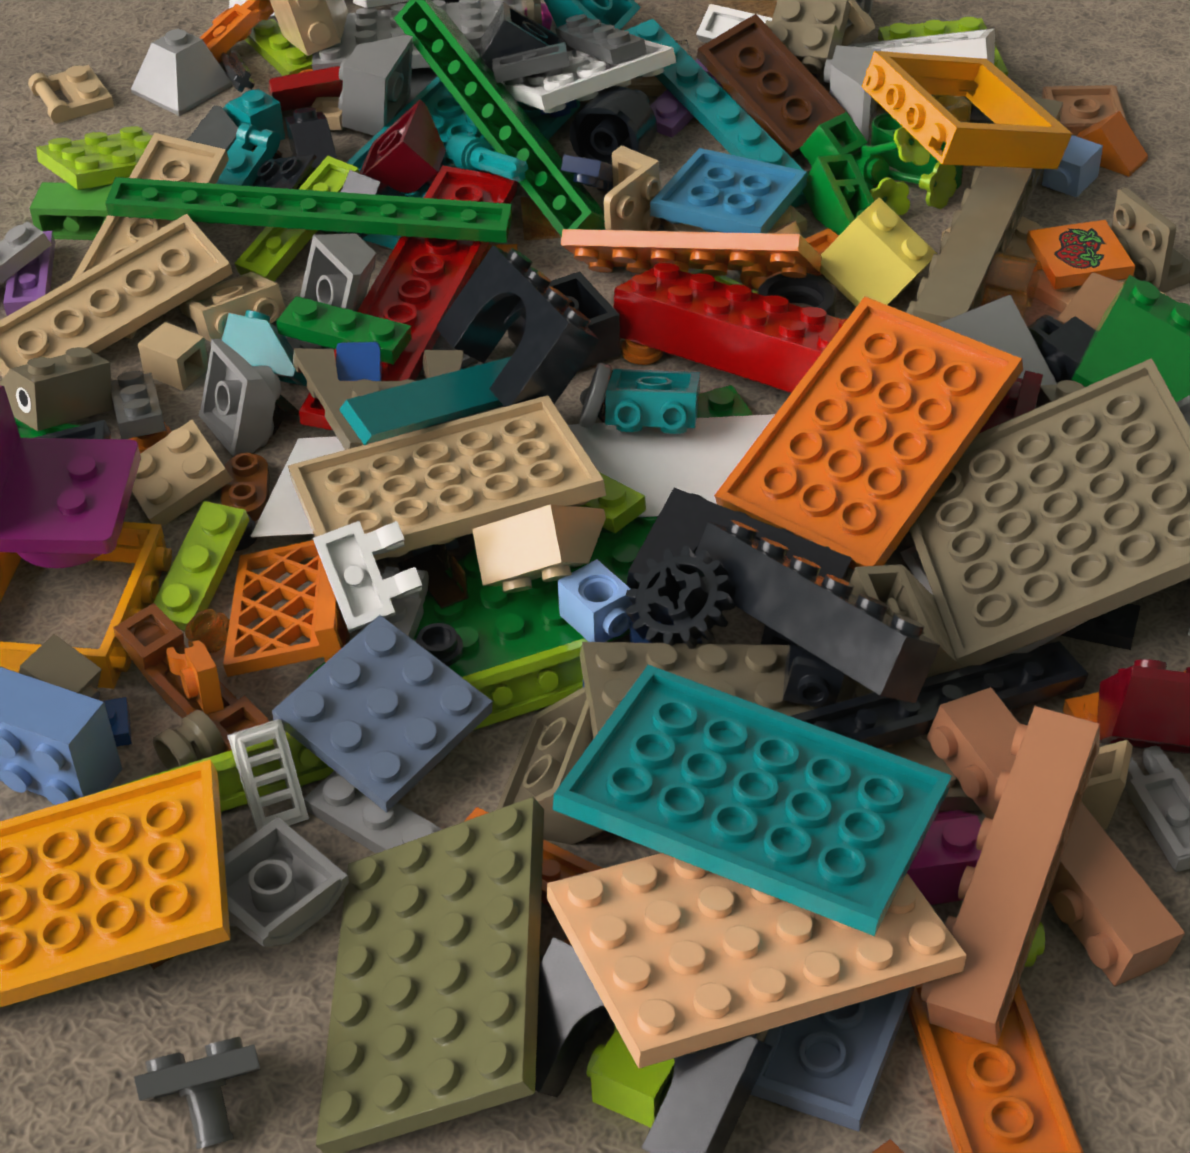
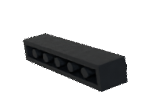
(822, 613)

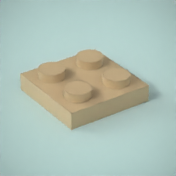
(178, 474)

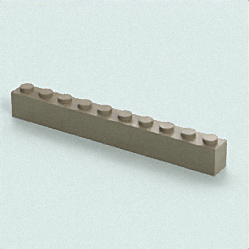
(977, 233)

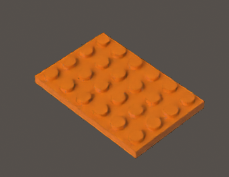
(870, 432)

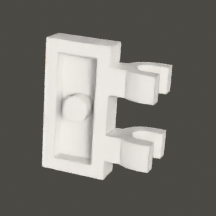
(355, 575)

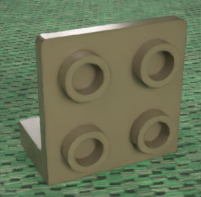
(1149, 242)

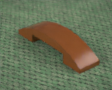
(146, 640)

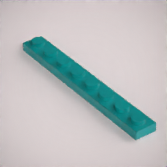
(714, 106)

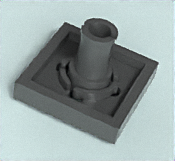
(201, 1084)

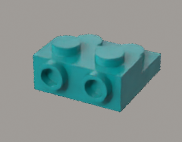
(652, 400)

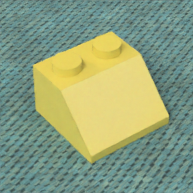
(875, 256)

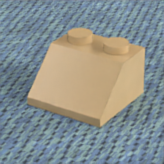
(537, 545)

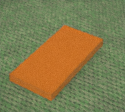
(995, 1094)

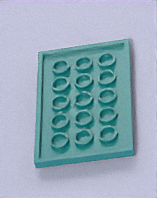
(756, 797)

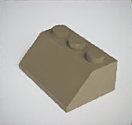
(544, 760)

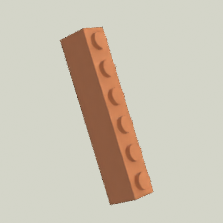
(1014, 872)
(1095, 884)

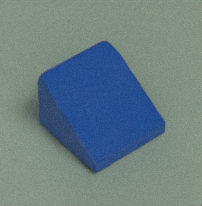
(358, 361)

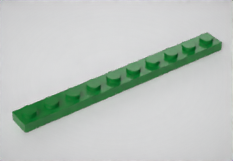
(310, 209)

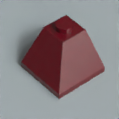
(406, 152)

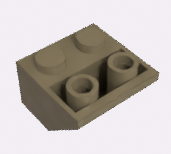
(911, 599)

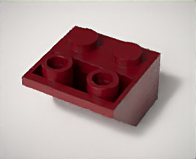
(1146, 707)

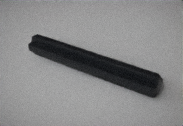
(237, 71)

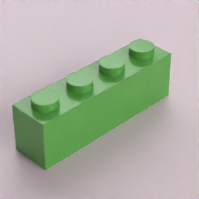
(69, 211)

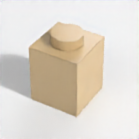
(174, 355)

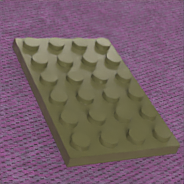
(436, 980)

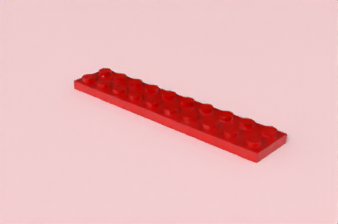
(424, 279)

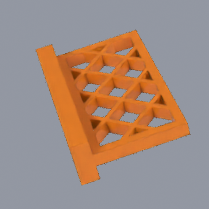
(322, 624)

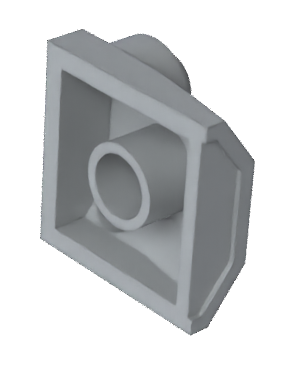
(238, 400)
(279, 884)

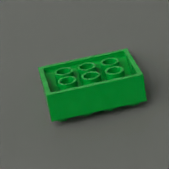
(1136, 328)

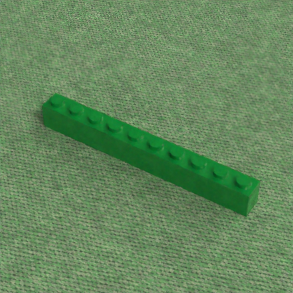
(499, 116)

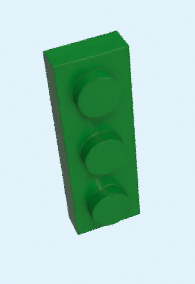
(332, 325)

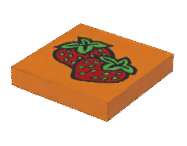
(1077, 250)

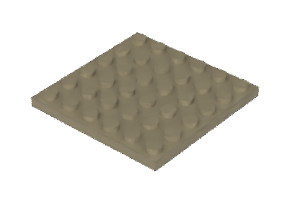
(1060, 516)

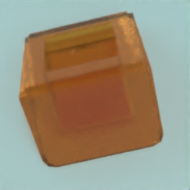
(535, 223)

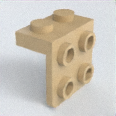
(634, 186)

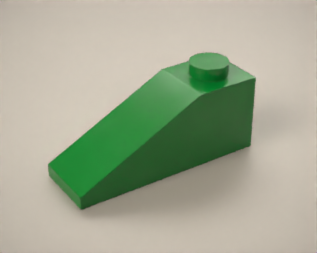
(836, 191)

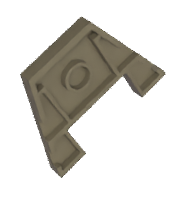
(323, 383)

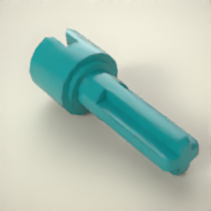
(477, 155)

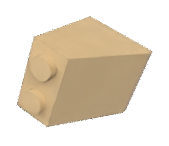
(311, 23)

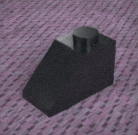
(310, 135)

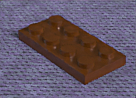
(769, 83)

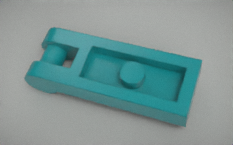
(244, 163)

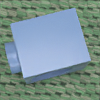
(594, 602)

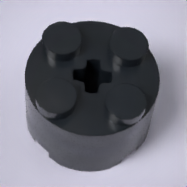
(612, 120)

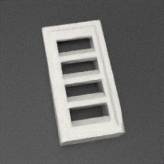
(254, 735)

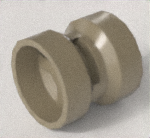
(190, 742)

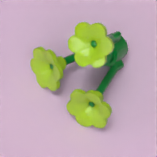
(876, 171)

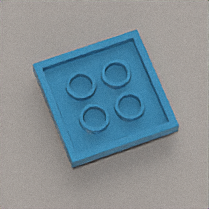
(728, 193)

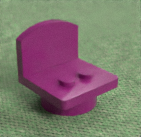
(62, 495)

